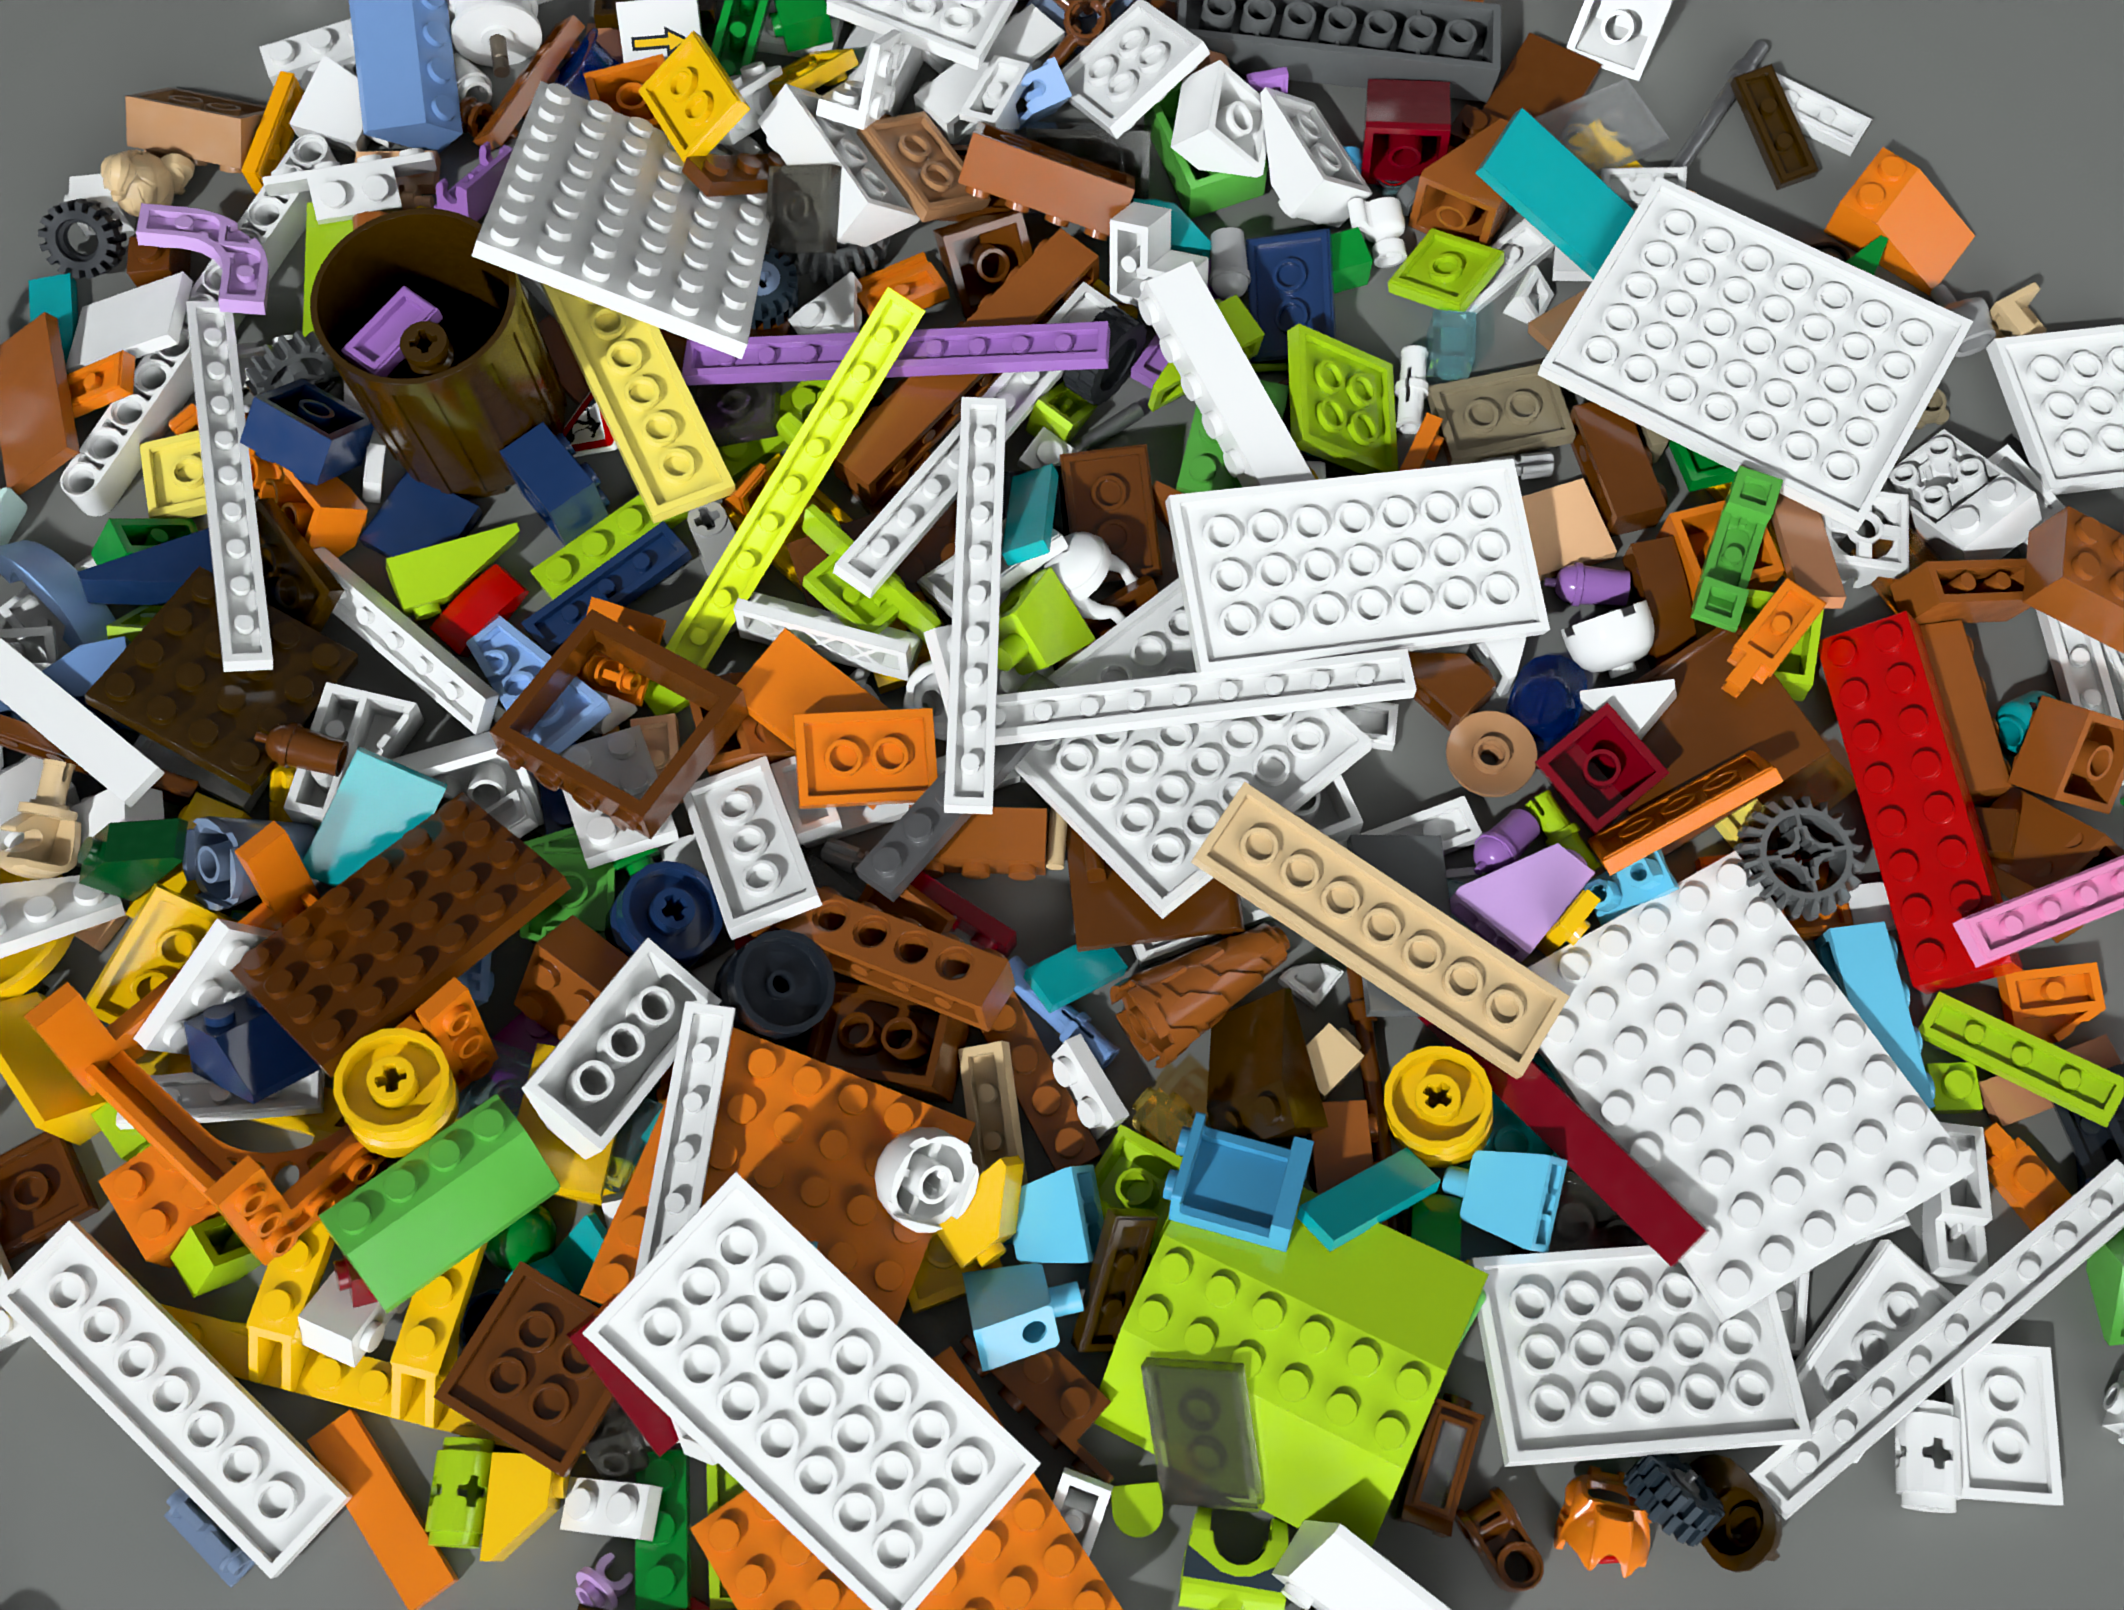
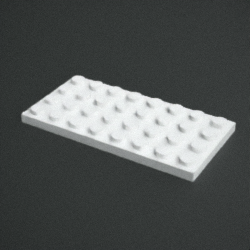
(1356, 565)
(812, 1399)

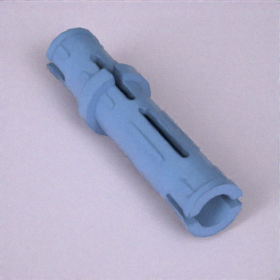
(1065, 1019)

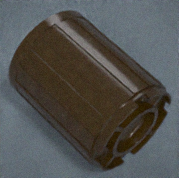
(504, 380)

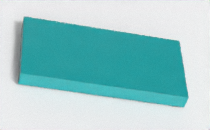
(1555, 192)

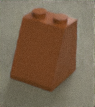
(1455, 197)

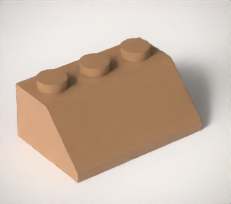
(193, 126)

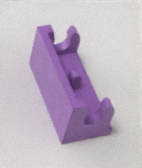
(477, 189)

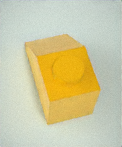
(989, 1217)
(518, 1502)

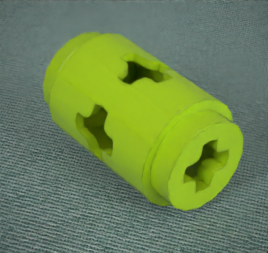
(451, 1518)

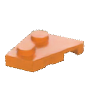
(2052, 999)

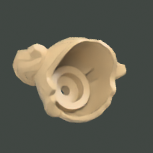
(145, 178)

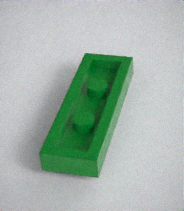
(665, 1562)

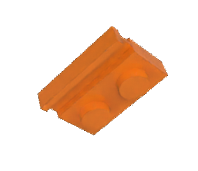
(911, 278)

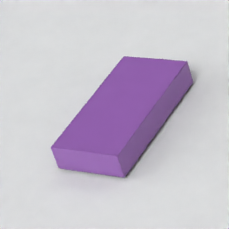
(378, 343)

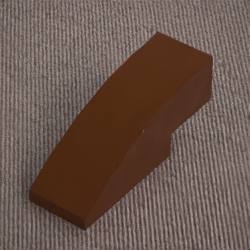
(1660, 580)

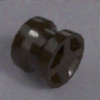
(439, 354)

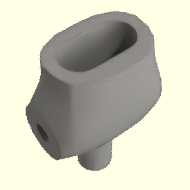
(1975, 309)

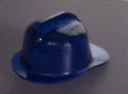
(587, 58)
(1548, 698)

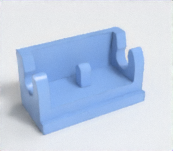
(1044, 92)

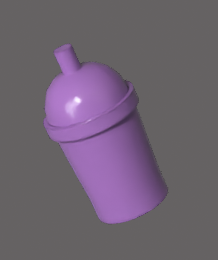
(1591, 585)
(1505, 841)

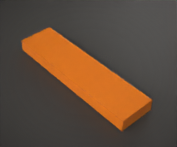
(383, 1511)

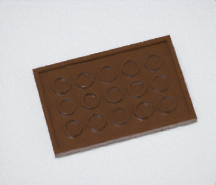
(398, 930)

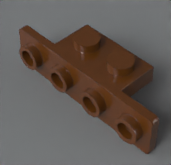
(1055, 1395)

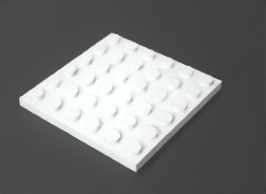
(1159, 791)

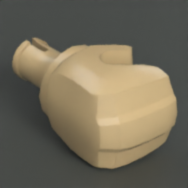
(48, 826)

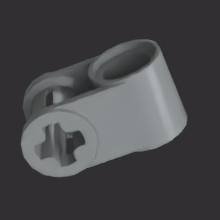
(711, 542)

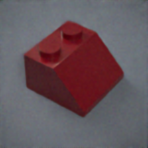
(1601, 768)

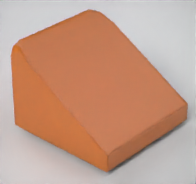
(747, 490)

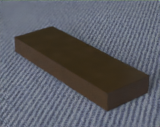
(1774, 127)
(1114, 1277)

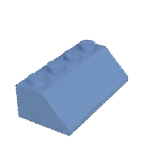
(406, 72)

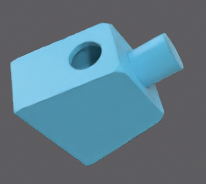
(1510, 1195)
(1059, 1218)
(1016, 1312)

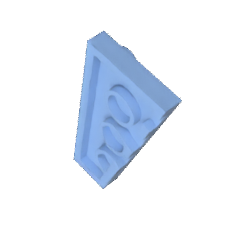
(512, 663)

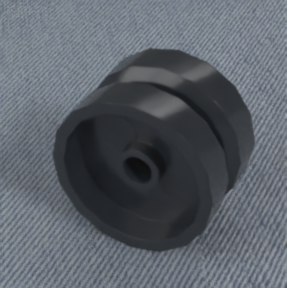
(777, 985)

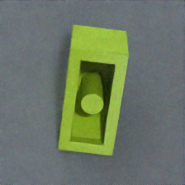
(212, 1256)

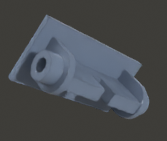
(207, 1538)

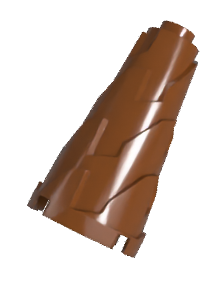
(1193, 992)

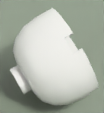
(1612, 640)
(925, 1178)

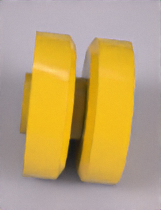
(395, 1091)
(1461, 1100)

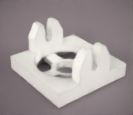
(1862, 566)

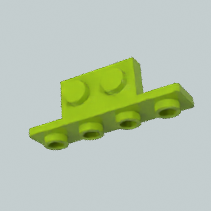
(848, 603)

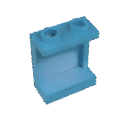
(1237, 1184)

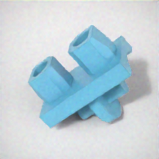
(1631, 886)

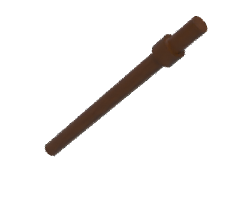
(1371, 1074)

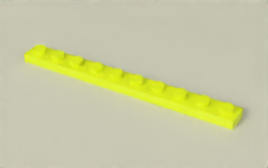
(796, 478)

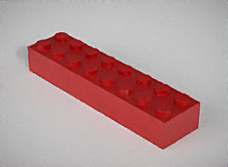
(1913, 797)

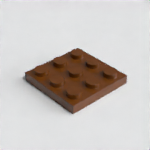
(527, 1376)

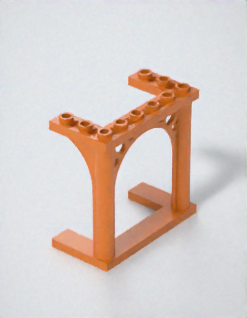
(245, 1193)

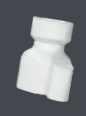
(1382, 224)

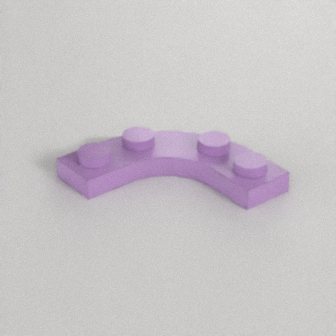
(242, 259)

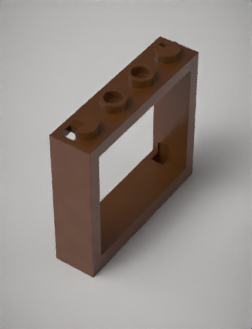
(599, 633)

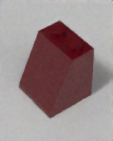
(1404, 126)

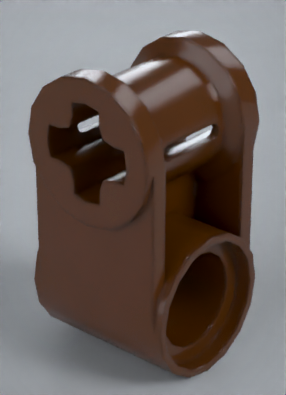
(1499, 1538)

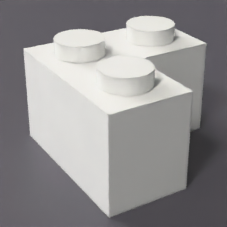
(1143, 251)

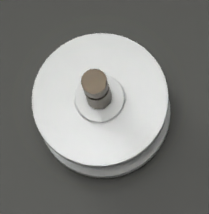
(495, 31)

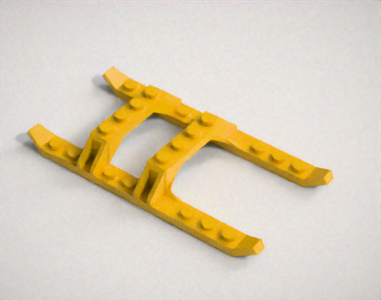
(270, 1343)

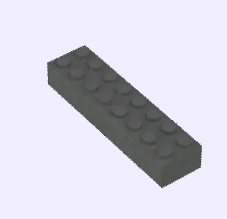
(1355, 40)

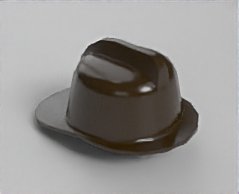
(1751, 1524)

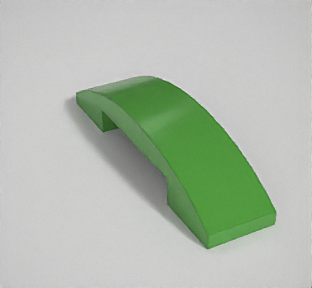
(1734, 549)

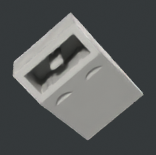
(1963, 501)

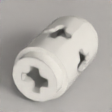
(1925, 1481)

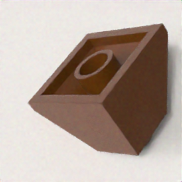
(982, 254)

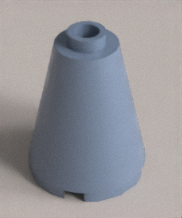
(214, 865)

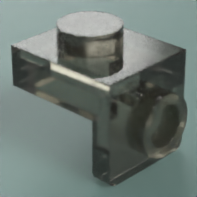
(616, 1446)

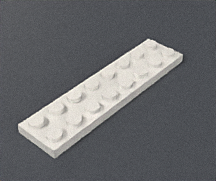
(173, 1398)

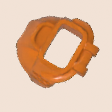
(1601, 1526)

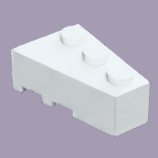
(363, 720)

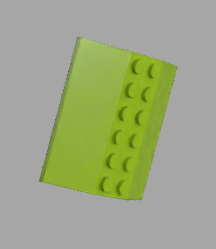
(1332, 1348)

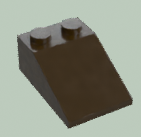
(1263, 1073)

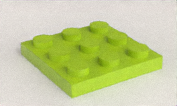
(1341, 402)

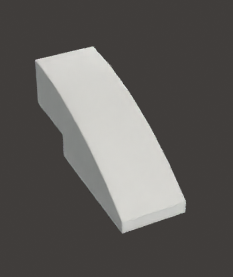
(1958, 1215)

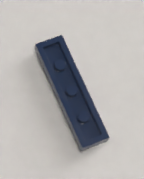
(615, 581)

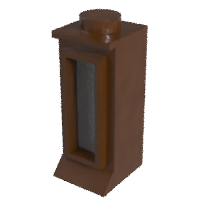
(1440, 1466)

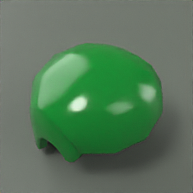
(524, 1240)

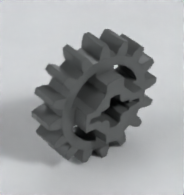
(289, 362)

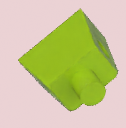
(1039, 625)

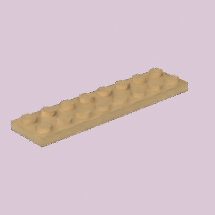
(1381, 930)

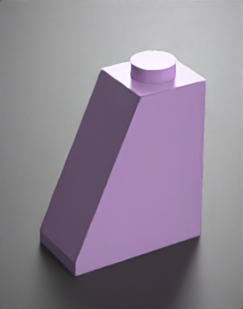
(1522, 900)

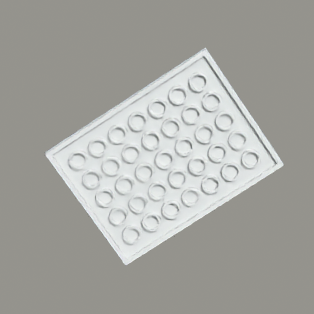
(615, 221)
(1756, 350)
(1741, 1083)

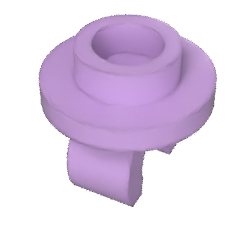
(597, 1589)

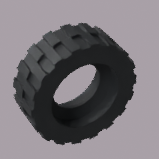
(1126, 346)

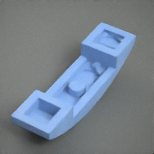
(58, 588)

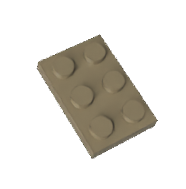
(1500, 415)

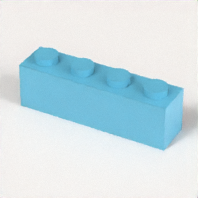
(1865, 970)

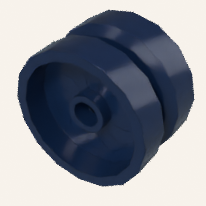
(671, 908)

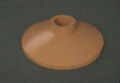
(1493, 735)

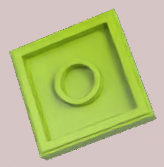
(1446, 271)

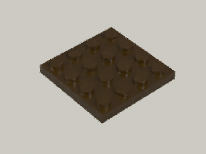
(178, 695)

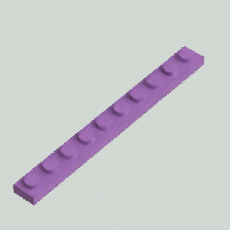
(924, 354)

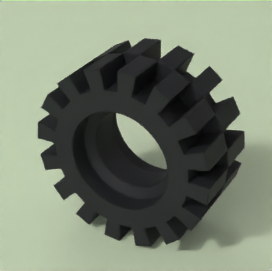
(100, 220)

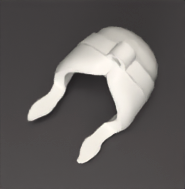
(1082, 571)

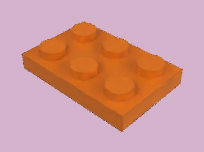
(864, 757)

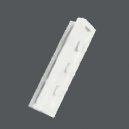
(887, 653)

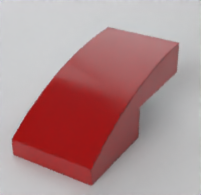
(478, 605)

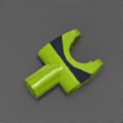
(1217, 1584)

